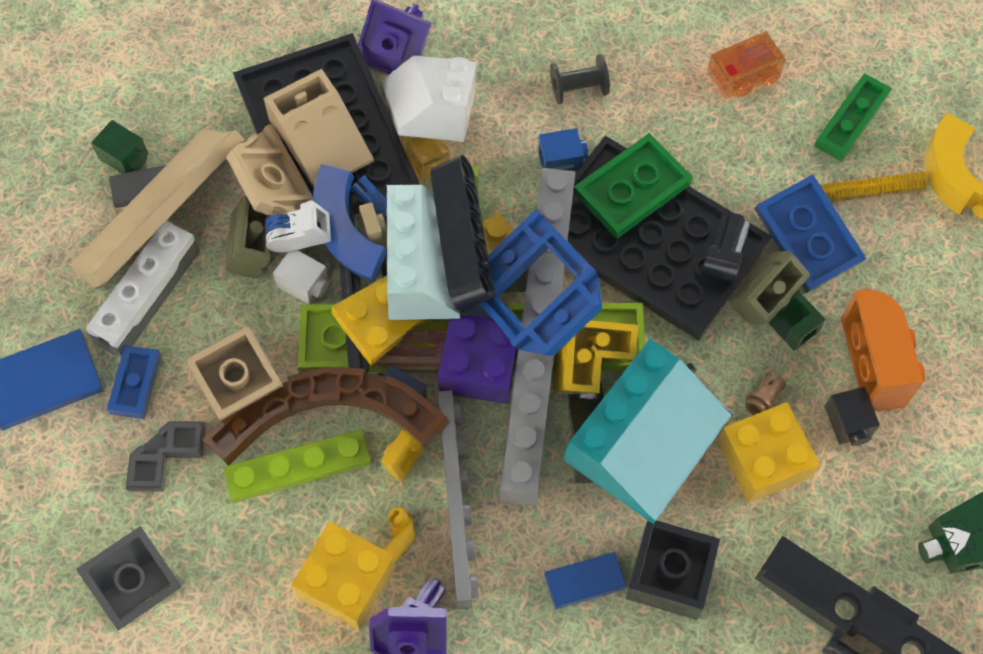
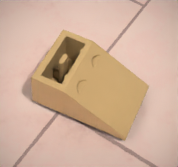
(317, 126)

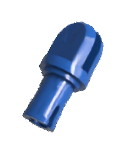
(372, 195)

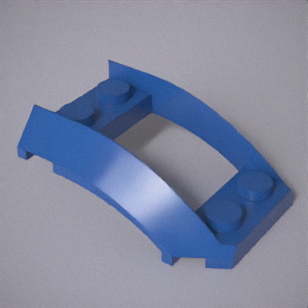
(567, 313)

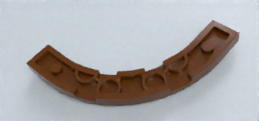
(328, 388)

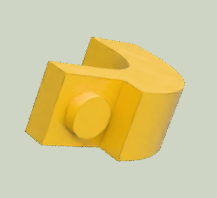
(947, 169)

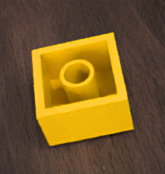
(768, 452)
(344, 575)

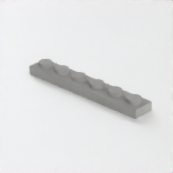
(459, 513)

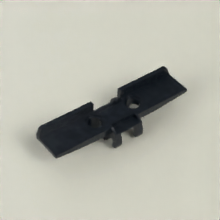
(817, 587)

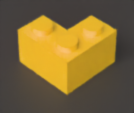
(581, 358)

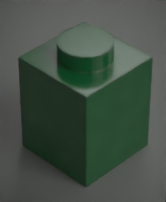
(120, 148)

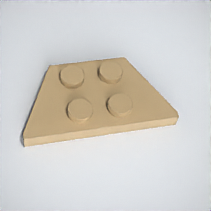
(268, 174)

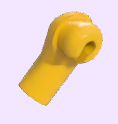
(402, 532)

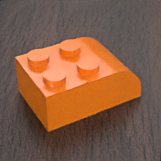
(882, 349)

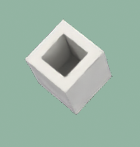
(302, 277)

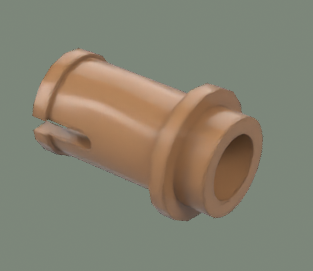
(765, 394)

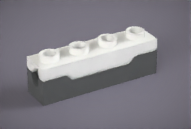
(143, 289)

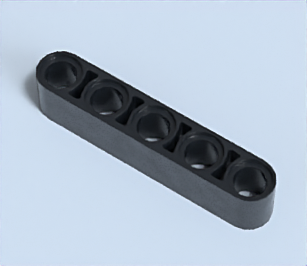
(461, 233)

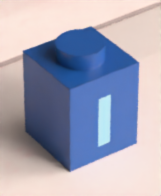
(562, 150)

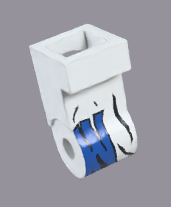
(298, 228)

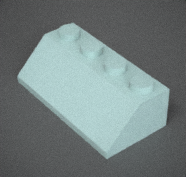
(415, 257)

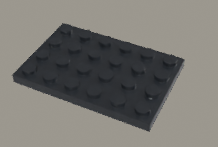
(350, 76)
(663, 254)

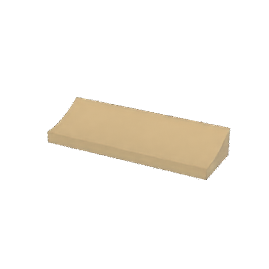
(153, 205)

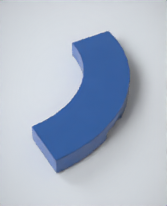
(346, 243)

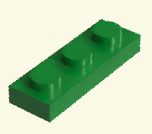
(852, 117)

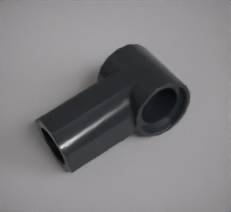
(725, 253)

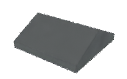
(127, 577)

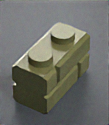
(247, 241)
(769, 287)

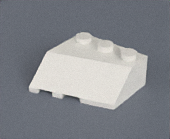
(432, 97)

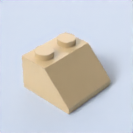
(234, 373)

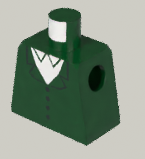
(957, 537)

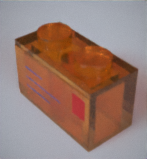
(746, 65)

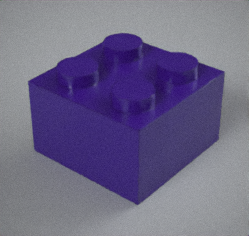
(477, 360)

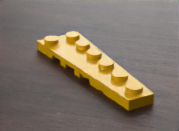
(366, 312)

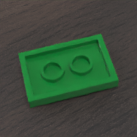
(633, 185)

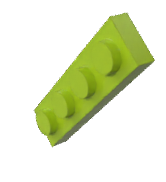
(297, 465)

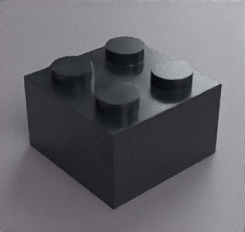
(673, 569)

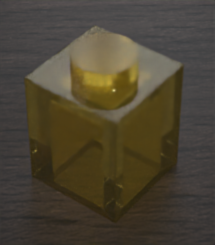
(425, 154)

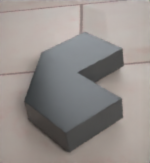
(149, 461)

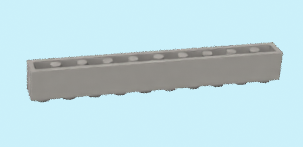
(534, 370)

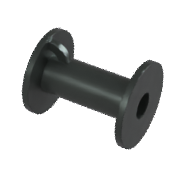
(580, 78)

